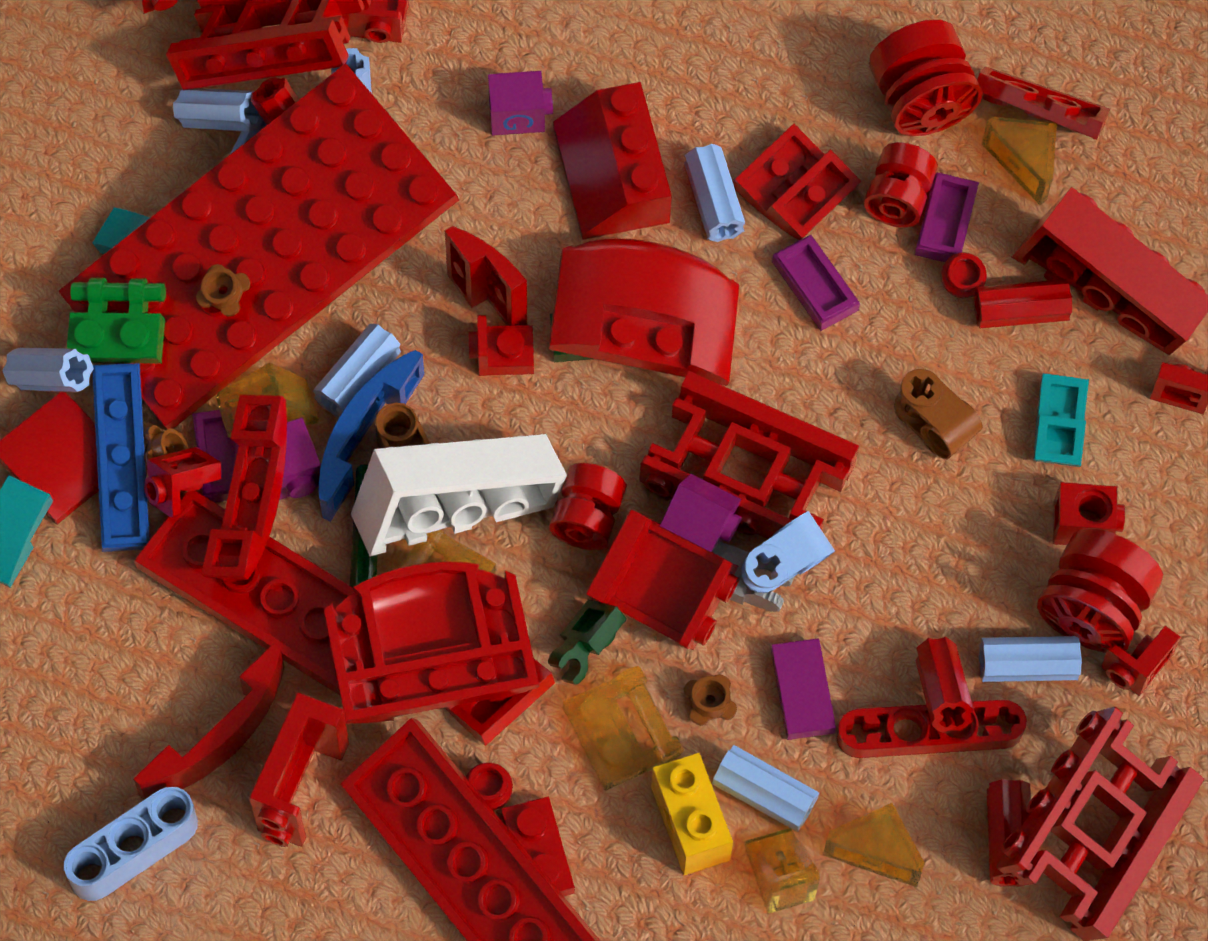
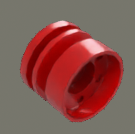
(925, 77)
(1100, 589)

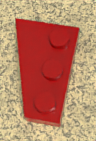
(1043, 102)

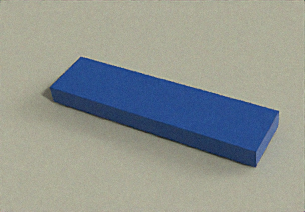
(120, 457)

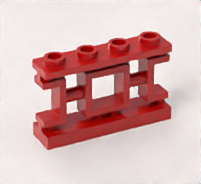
(240, 50)
(759, 431)
(1132, 842)

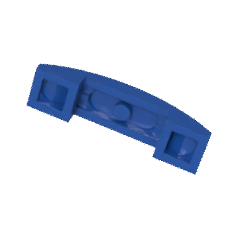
(390, 385)

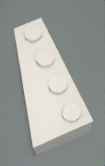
(453, 486)

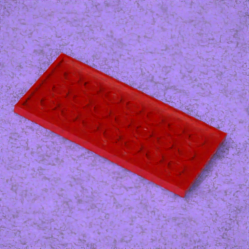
(295, 211)

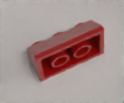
(613, 162)

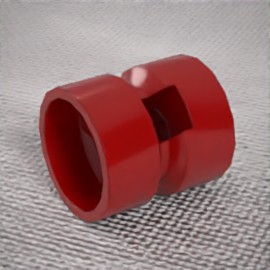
(900, 184)
(587, 506)

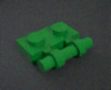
(117, 336)

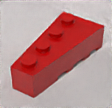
(1115, 271)

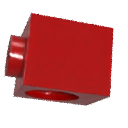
(1077, 497)

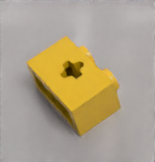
(691, 814)

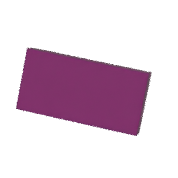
(946, 217)
(815, 282)
(213, 439)
(803, 689)

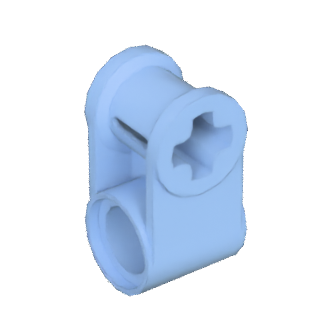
(791, 550)

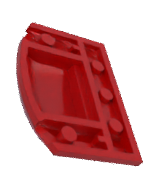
(645, 308)
(429, 641)

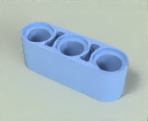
(140, 821)

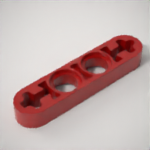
(931, 739)

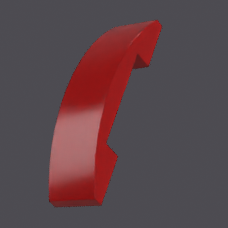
(254, 488)
(260, 687)

